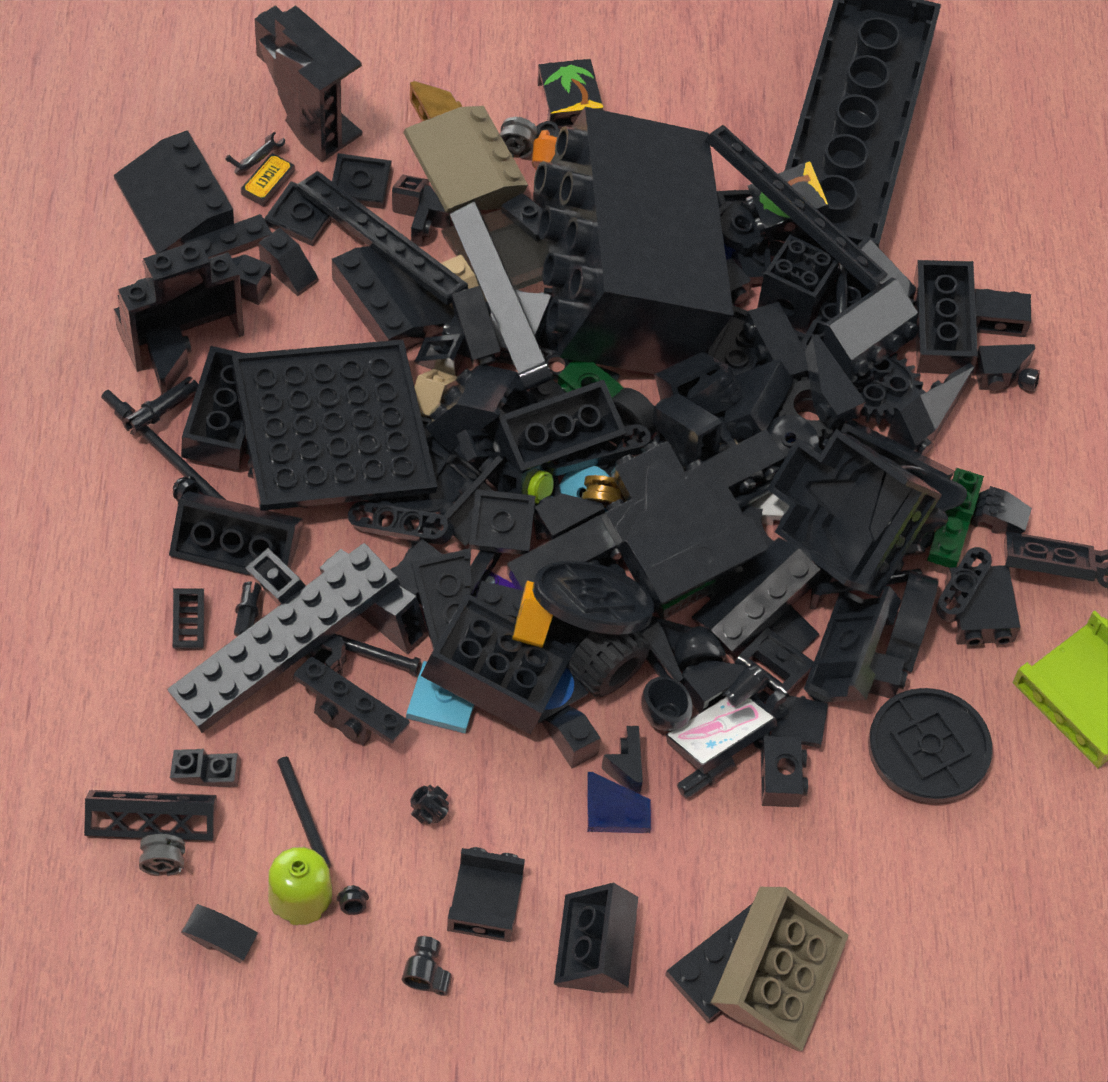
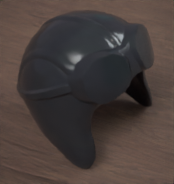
(952, 496)

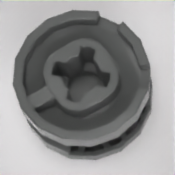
(519, 136)
(162, 854)

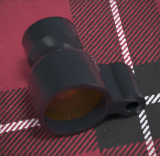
(422, 971)

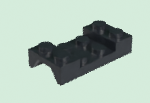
(849, 645)

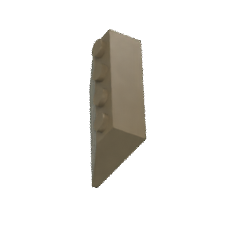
(466, 159)
(780, 967)

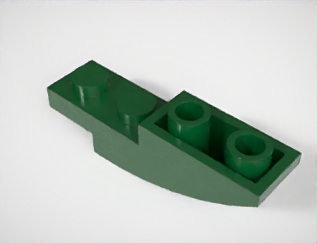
(950, 539)

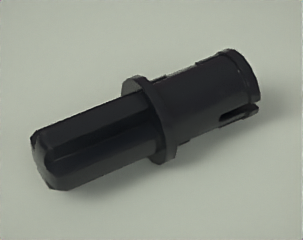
(248, 608)
(699, 780)

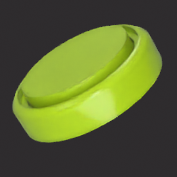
(540, 485)

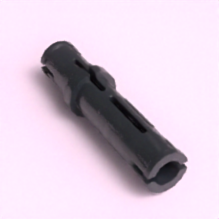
(153, 410)

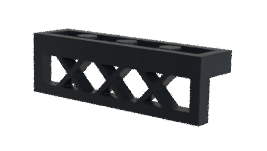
(152, 803)

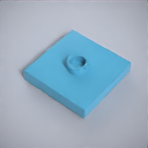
(438, 706)

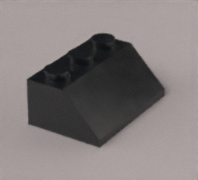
(597, 939)

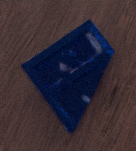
(615, 807)

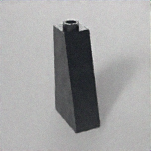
(394, 615)

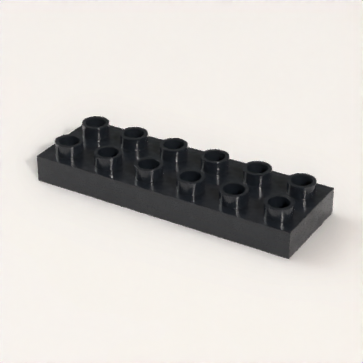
(861, 109)

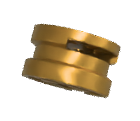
(601, 489)

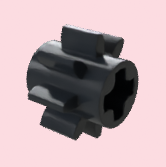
(429, 804)

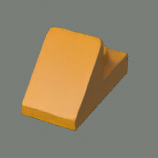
(532, 619)

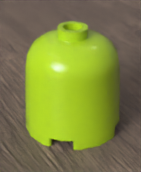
(299, 885)

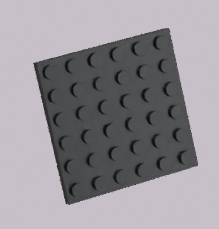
(332, 424)

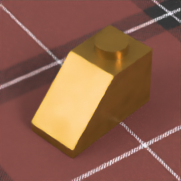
(431, 101)

